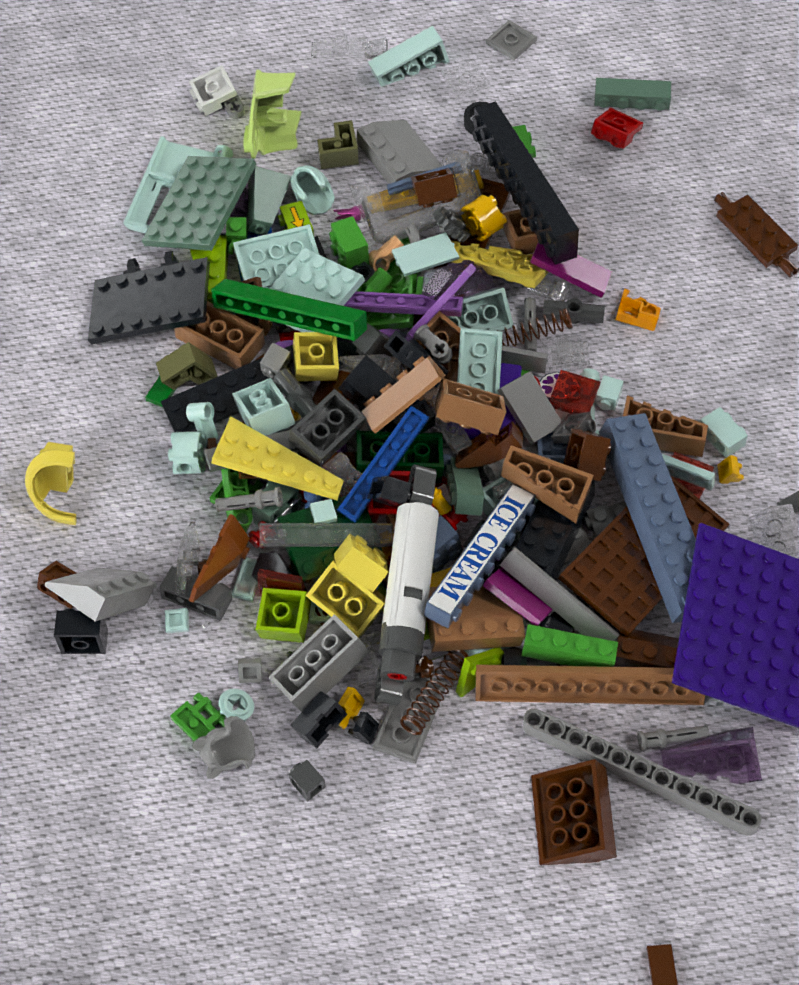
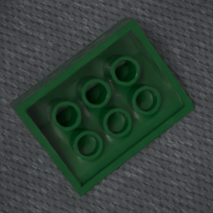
(313, 561)

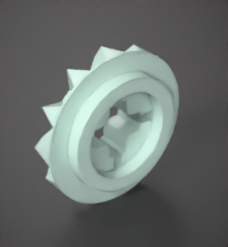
(232, 696)

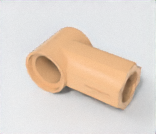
(385, 254)

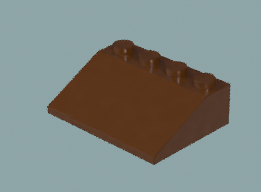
(573, 814)

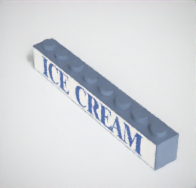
(480, 556)

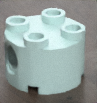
(187, 452)

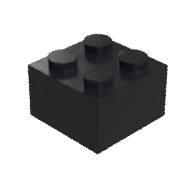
(79, 633)

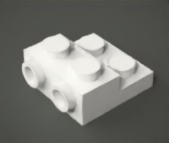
(212, 90)

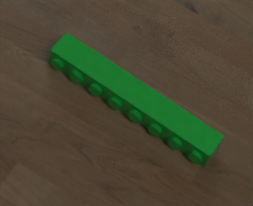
(290, 309)

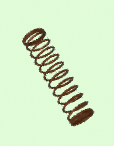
(567, 320)
(458, 663)

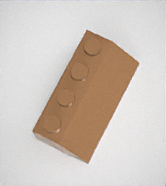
(402, 393)

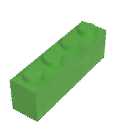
(568, 648)

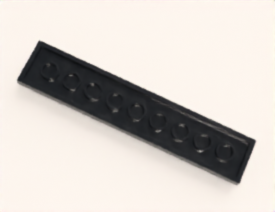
(220, 389)

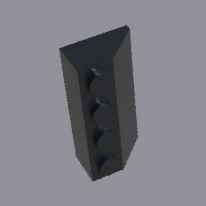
(367, 381)

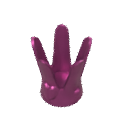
(345, 213)

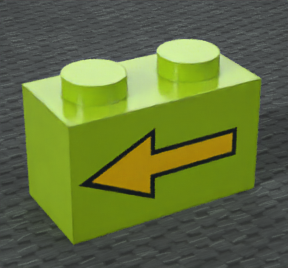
(294, 216)

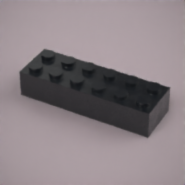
(551, 536)

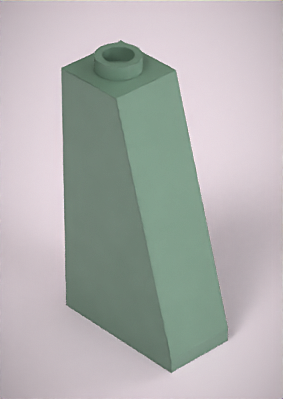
(265, 196)

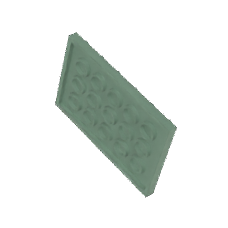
(199, 203)

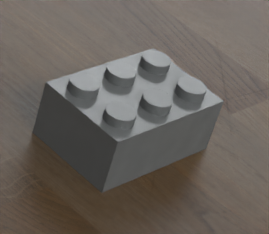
(326, 428)

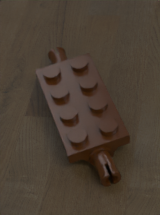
(757, 232)

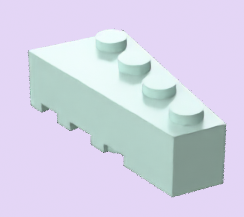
(409, 57)

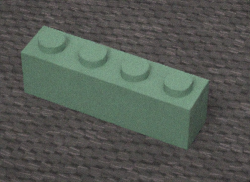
(632, 93)
(464, 489)

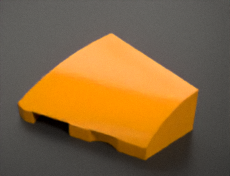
(643, 313)

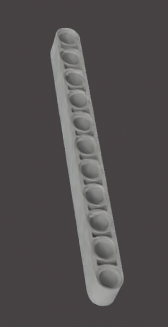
(652, 772)

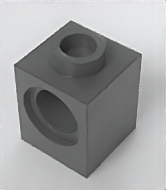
(306, 779)

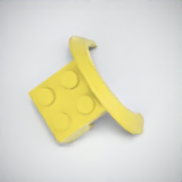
(51, 471)

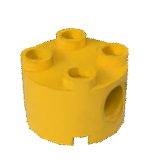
(483, 217)

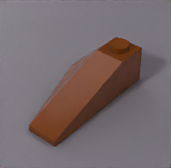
(223, 557)

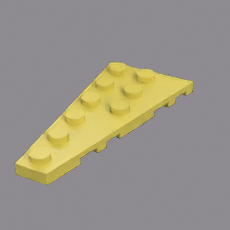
(503, 263)
(262, 457)

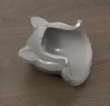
(226, 747)

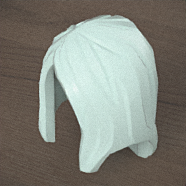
(312, 189)

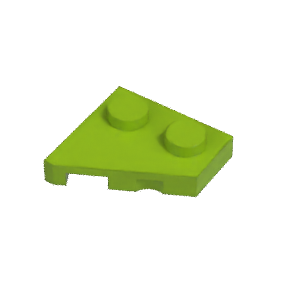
(467, 677)

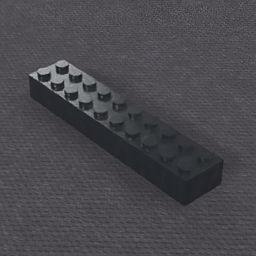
(525, 183)

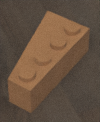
(671, 432)
(552, 482)

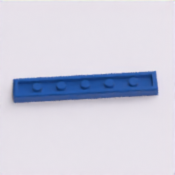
(383, 462)

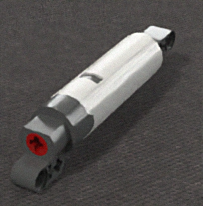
(407, 588)

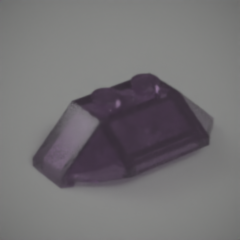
(440, 279)

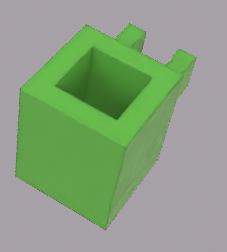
(236, 231)

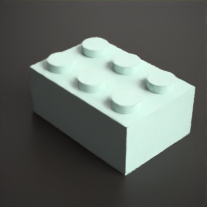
(264, 408)

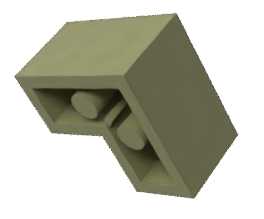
(340, 149)
(185, 365)

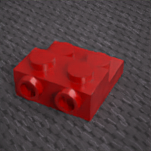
(616, 128)

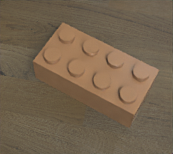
(224, 337)

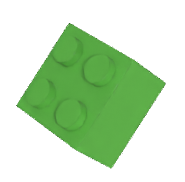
(348, 243)

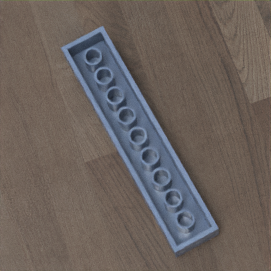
(653, 506)

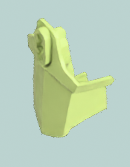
(270, 127)

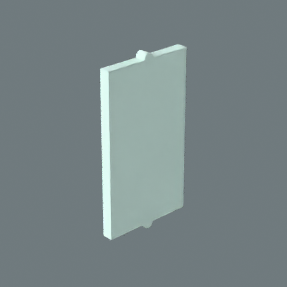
(425, 254)

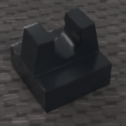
(364, 727)

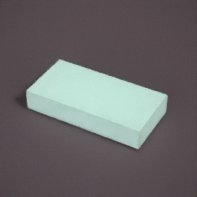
(245, 584)

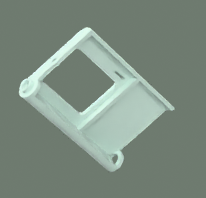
(162, 172)

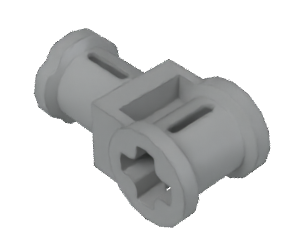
(434, 344)

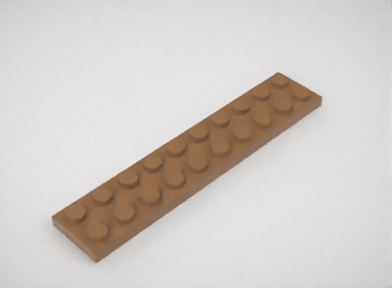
(581, 685)

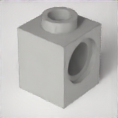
(275, 360)

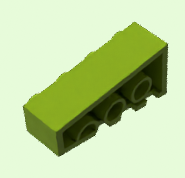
(218, 262)

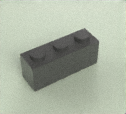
(212, 603)

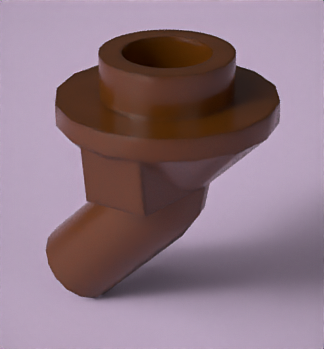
(424, 667)

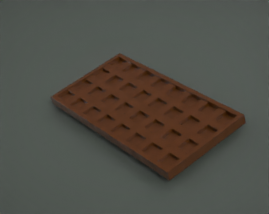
(615, 571)

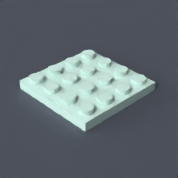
(272, 253)
(318, 279)

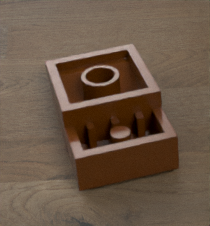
(489, 448)

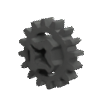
(451, 224)

